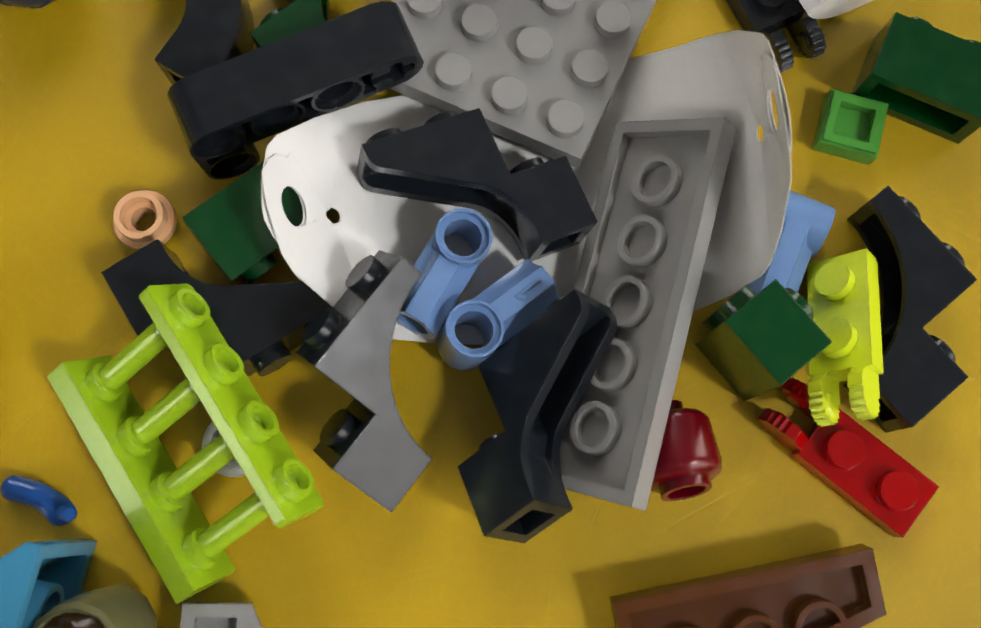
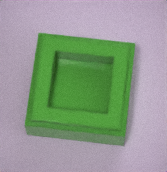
(850, 126)

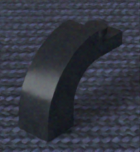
(207, 36)

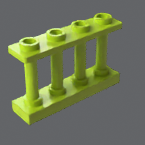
(138, 467)

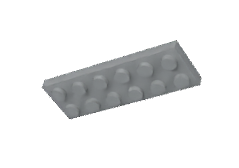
(647, 267)

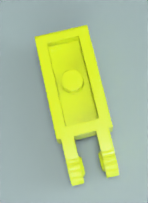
(847, 309)

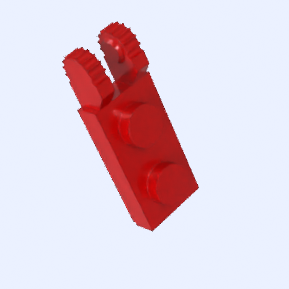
(853, 464)

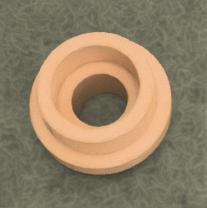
(136, 205)

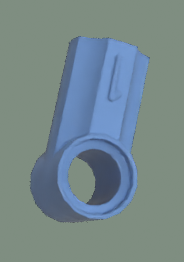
(801, 238)
(443, 272)
(498, 314)

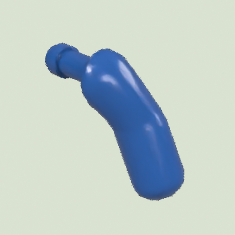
(45, 499)

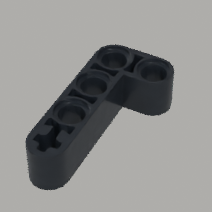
(290, 83)

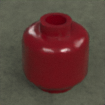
(687, 455)

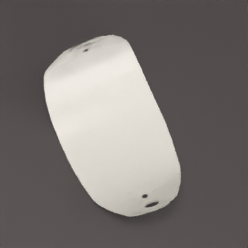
(704, 78)

